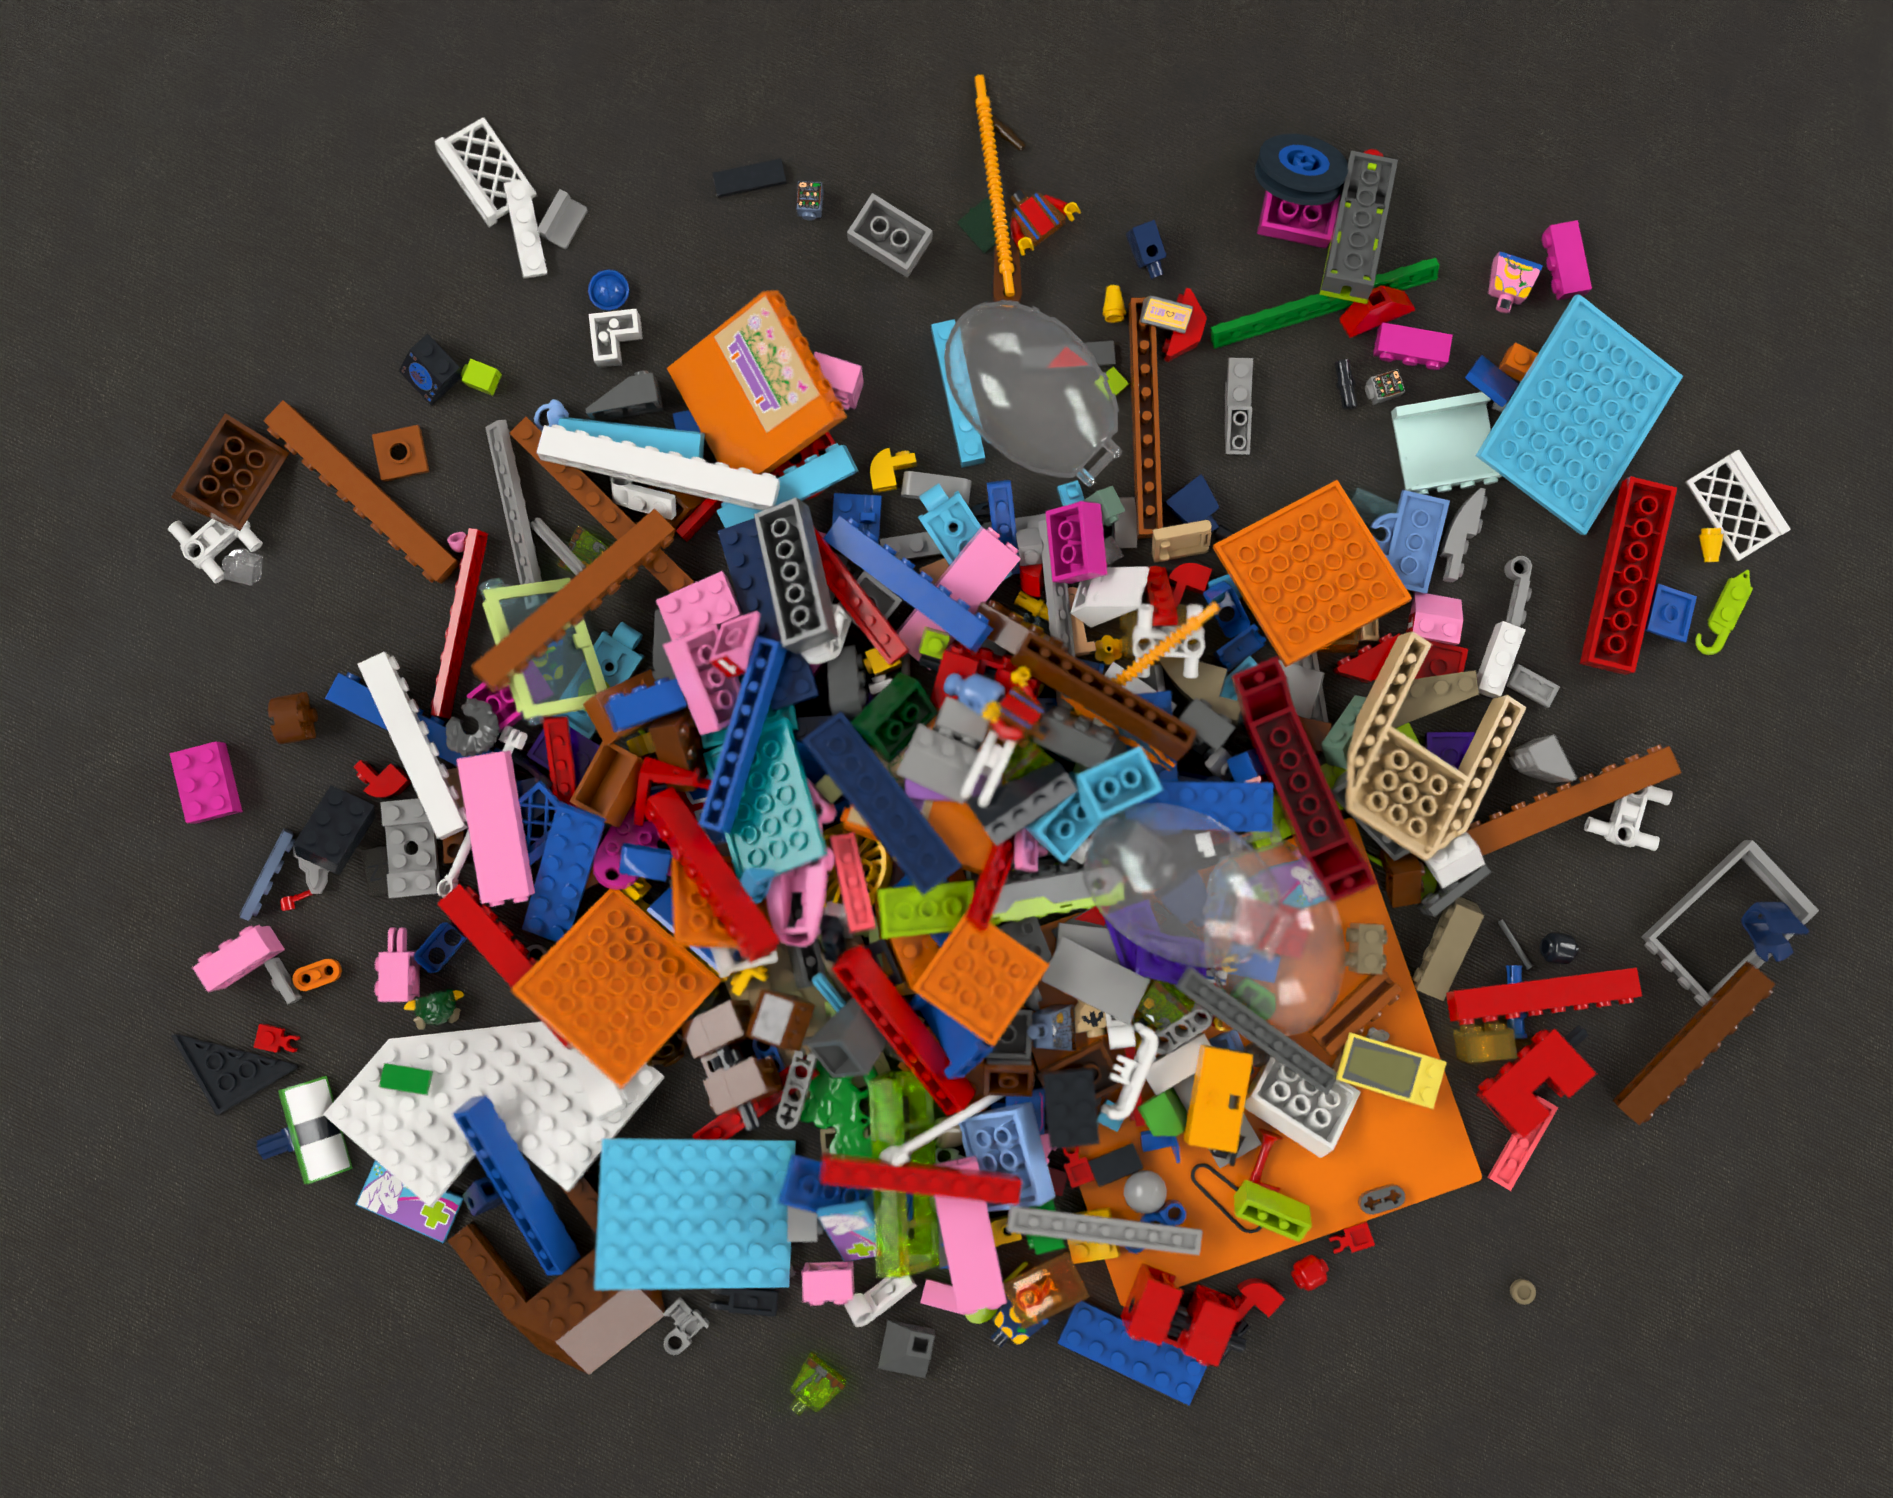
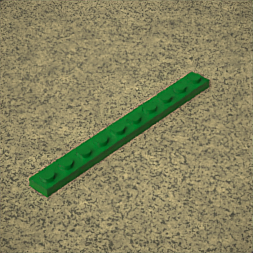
(1316, 305)

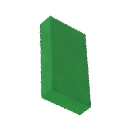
(406, 1079)

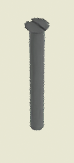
(1515, 944)

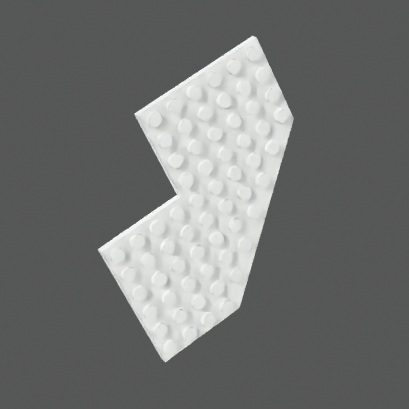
(519, 1071)

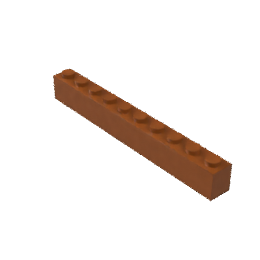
(1145, 422)
(361, 492)
(599, 506)
(573, 601)
(1574, 800)

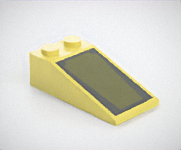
(1391, 1070)

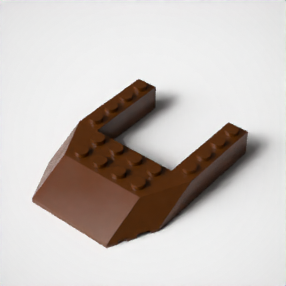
(568, 1314)

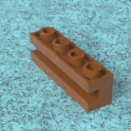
(1355, 1011)

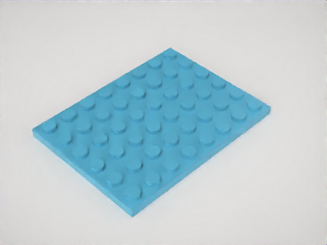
(1579, 415)
(692, 1214)

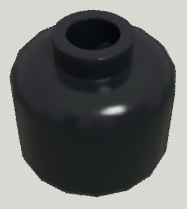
(1558, 948)

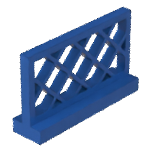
(537, 849)

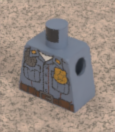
(1054, 1028)

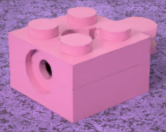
(397, 970)

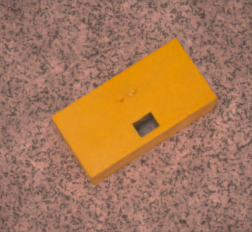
(1218, 1098)

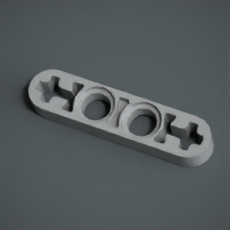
(801, 1084)

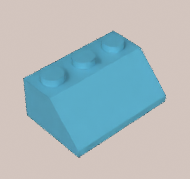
(1117, 785)
(1063, 826)

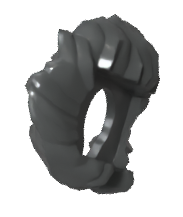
(483, 739)

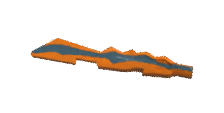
(1151, 753)

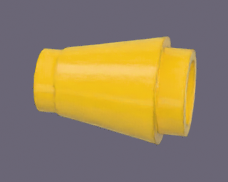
(1113, 305)
(1711, 543)

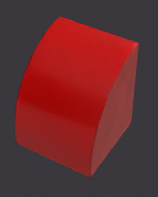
(1032, 579)

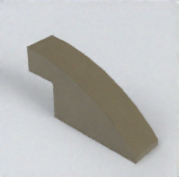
(1207, 685)

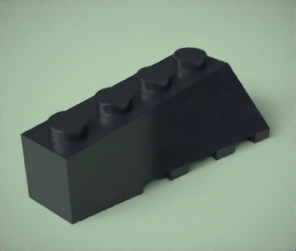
(1022, 801)

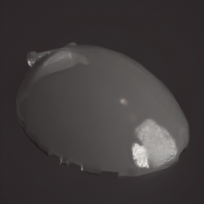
(1032, 389)
(1183, 886)
(1310, 957)

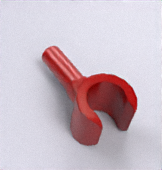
(287, 903)

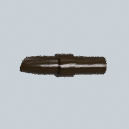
(1008, 135)

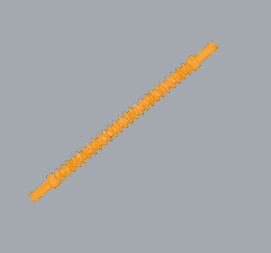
(1006, 266)
(1193, 624)

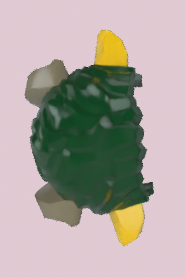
(435, 1008)

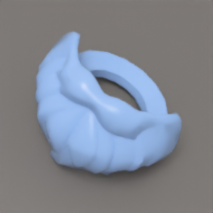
(556, 411)

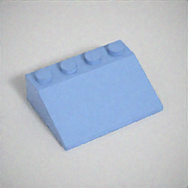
(1011, 1144)

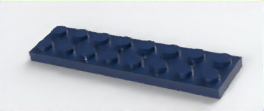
(754, 594)
(881, 803)

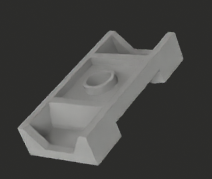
(410, 873)

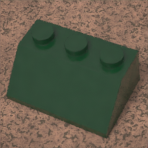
(894, 716)

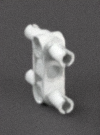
(212, 540)
(1156, 633)
(1628, 815)

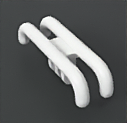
(994, 761)
(1132, 1074)

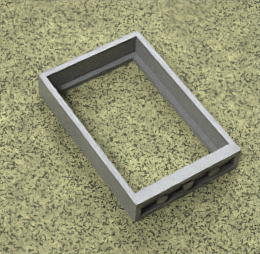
(1768, 873)

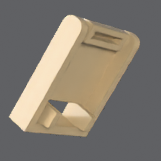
(1181, 541)

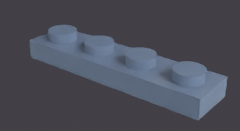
(263, 883)

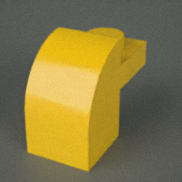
(883, 468)

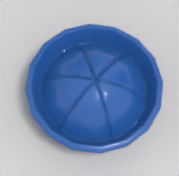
(608, 289)

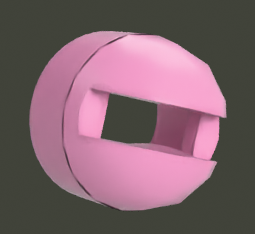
(456, 541)

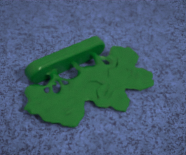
(836, 1104)

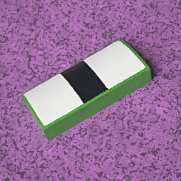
(315, 1138)

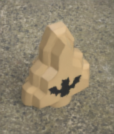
(1089, 1020)

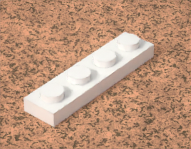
(525, 228)

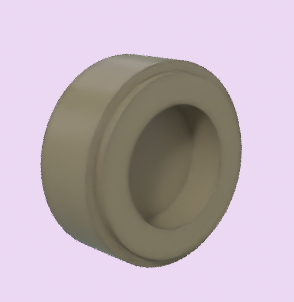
(1523, 1291)

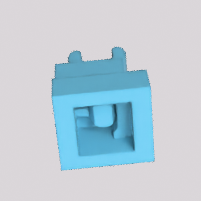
(1070, 493)

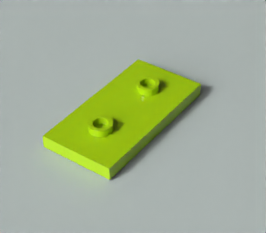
(909, 914)

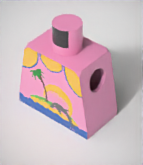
(1511, 280)

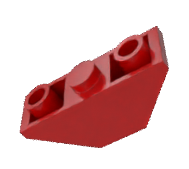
(1382, 306)
(1179, 342)
(1369, 662)

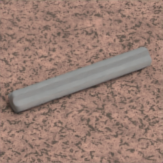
(557, 546)

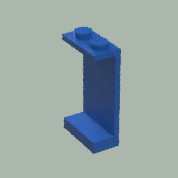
(958, 1042)

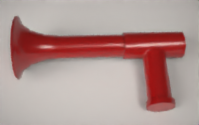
(1269, 1139)

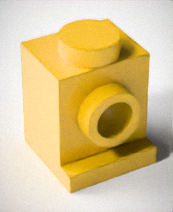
(997, 1226)

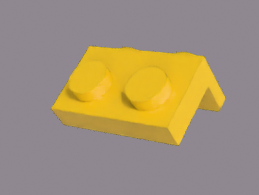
(743, 978)

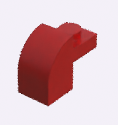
(1190, 577)
(386, 784)
(1259, 1293)

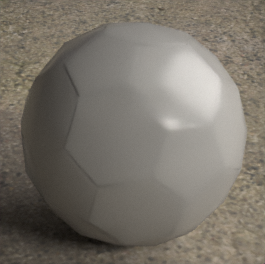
(1145, 1192)

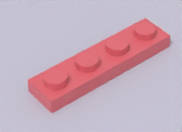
(852, 882)
(1518, 1151)

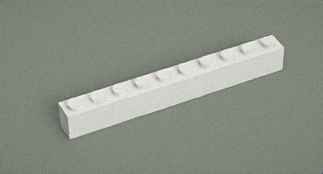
(658, 468)

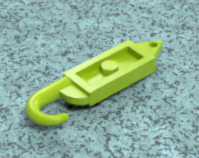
(1727, 611)

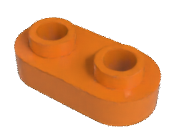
(318, 974)

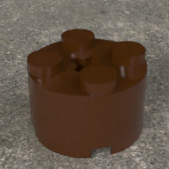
(292, 718)

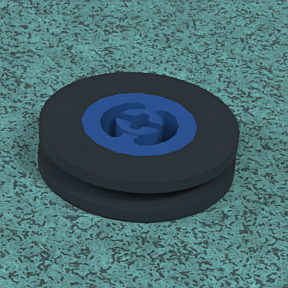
(1301, 169)

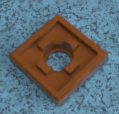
(412, 464)

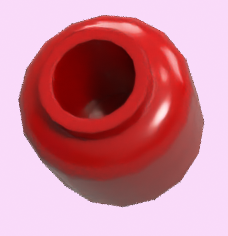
(1309, 1273)

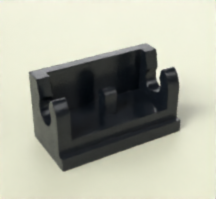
(1116, 1165)

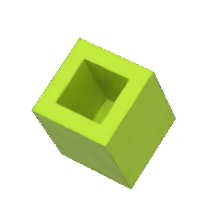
(480, 376)
(933, 642)

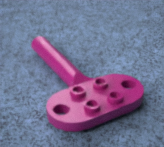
(609, 852)

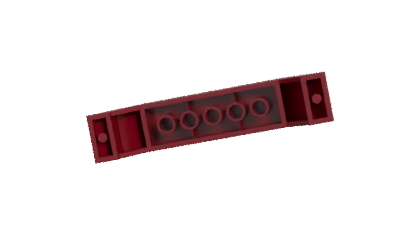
(1299, 782)

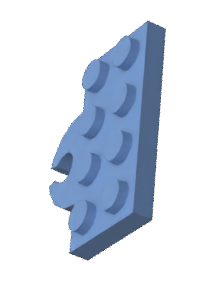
(1413, 537)

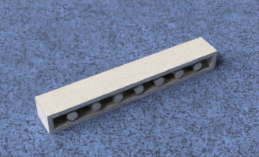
(413, 745)

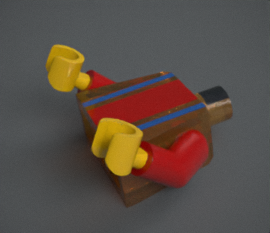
(1037, 218)
(1018, 713)

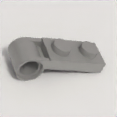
(1521, 591)

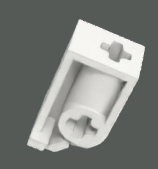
(831, 649)

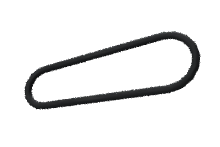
(1214, 1201)

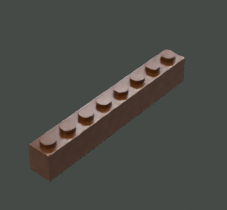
(1103, 696)
(1694, 1042)

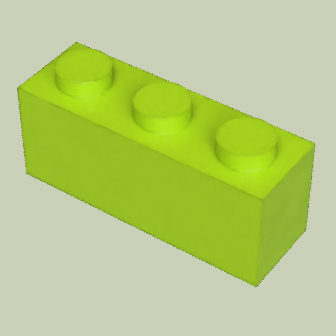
(1272, 1210)

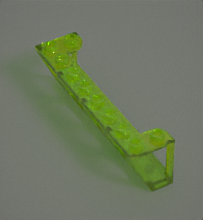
(893, 1247)

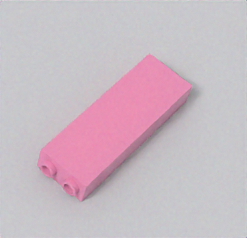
(969, 577)
(496, 828)
(970, 1249)

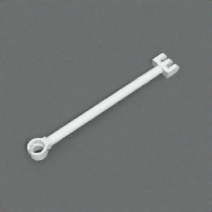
(513, 739)
(900, 1155)

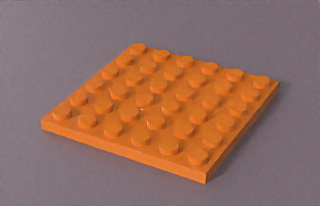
(1311, 573)
(616, 987)

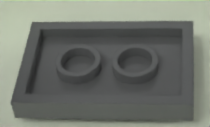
(1435, 903)

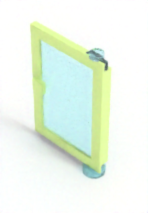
(565, 673)

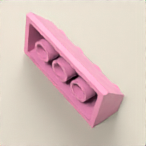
(705, 688)

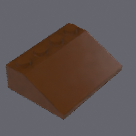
(230, 473)

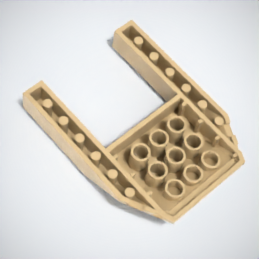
(1404, 786)

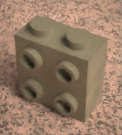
(1366, 948)

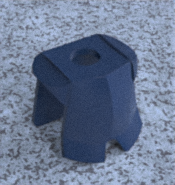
(1768, 930)

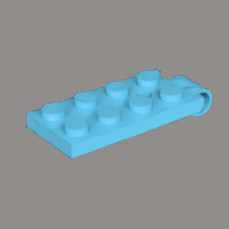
(944, 512)
(613, 650)

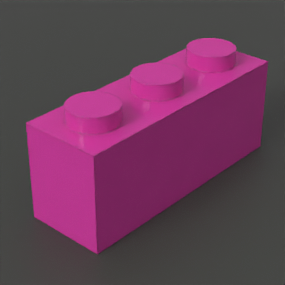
(1566, 260)
(1412, 346)

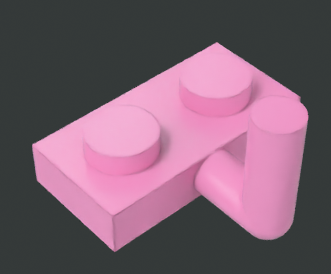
(1027, 851)

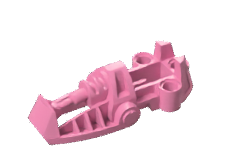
(807, 880)

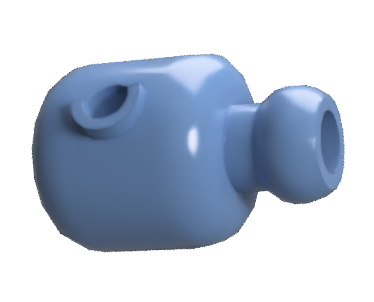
(974, 691)

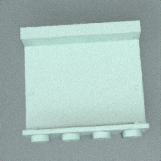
(1440, 443)

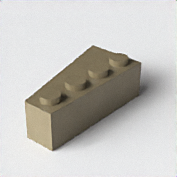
(1435, 693)
(1448, 948)

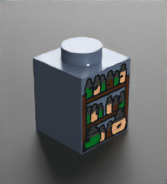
(809, 200)

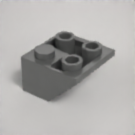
(906, 1348)

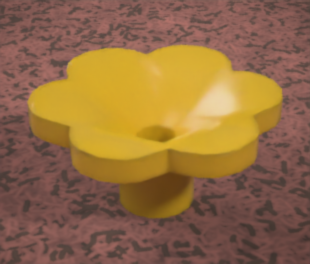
(1103, 654)

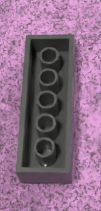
(796, 576)

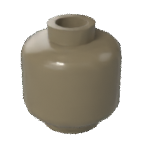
(950, 1138)

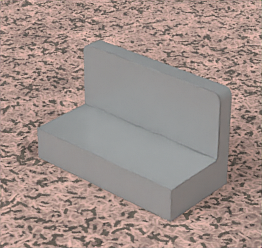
(562, 220)

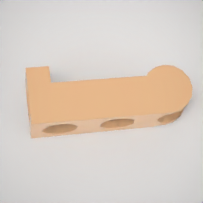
(1081, 645)

